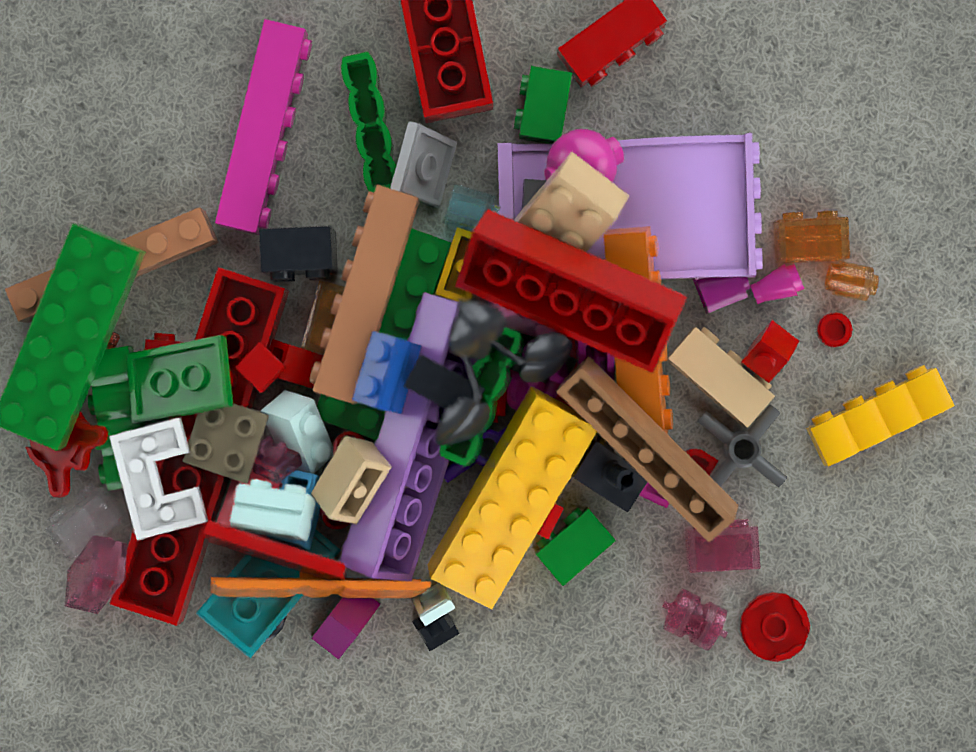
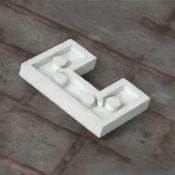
(136, 462)

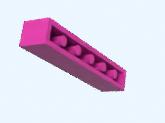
(262, 127)

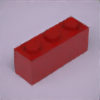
(611, 40)

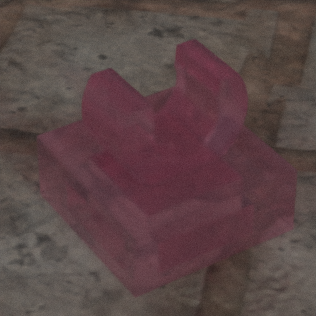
(275, 460)

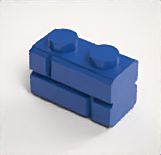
(385, 372)

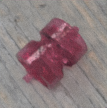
(697, 620)

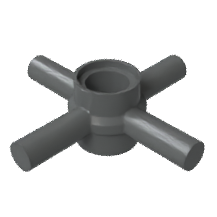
(752, 436)

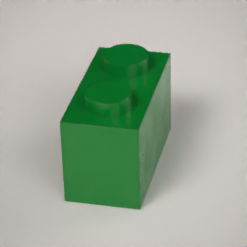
(544, 105)
(574, 545)

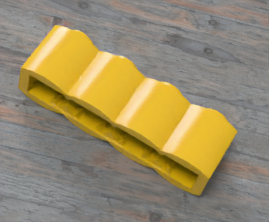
(880, 416)

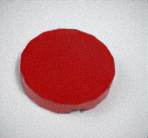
(766, 617)

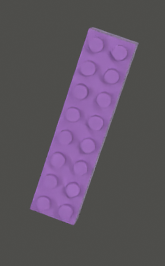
(398, 516)

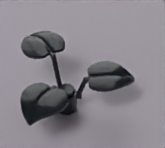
(472, 336)

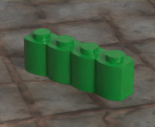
(370, 118)
(494, 375)
(112, 408)

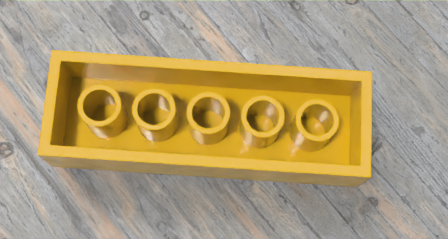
(511, 498)

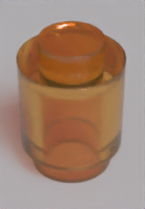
(851, 280)

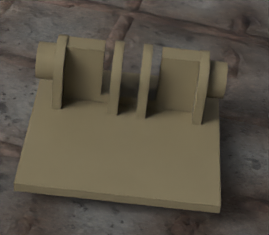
(227, 441)

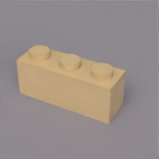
(721, 376)

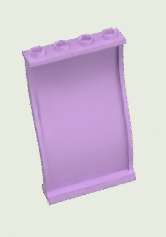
(686, 188)

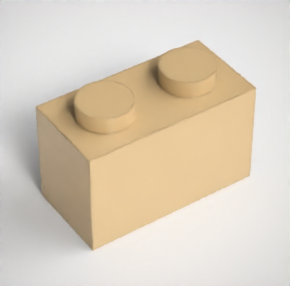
(350, 480)

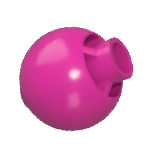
(589, 146)

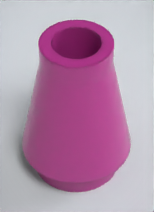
(778, 284)

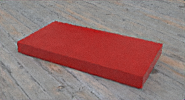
(275, 552)

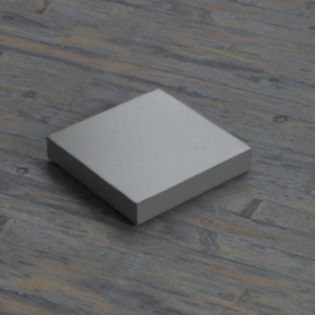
(424, 164)

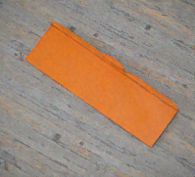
(316, 587)

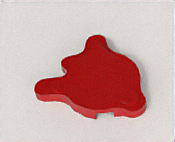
(75, 454)

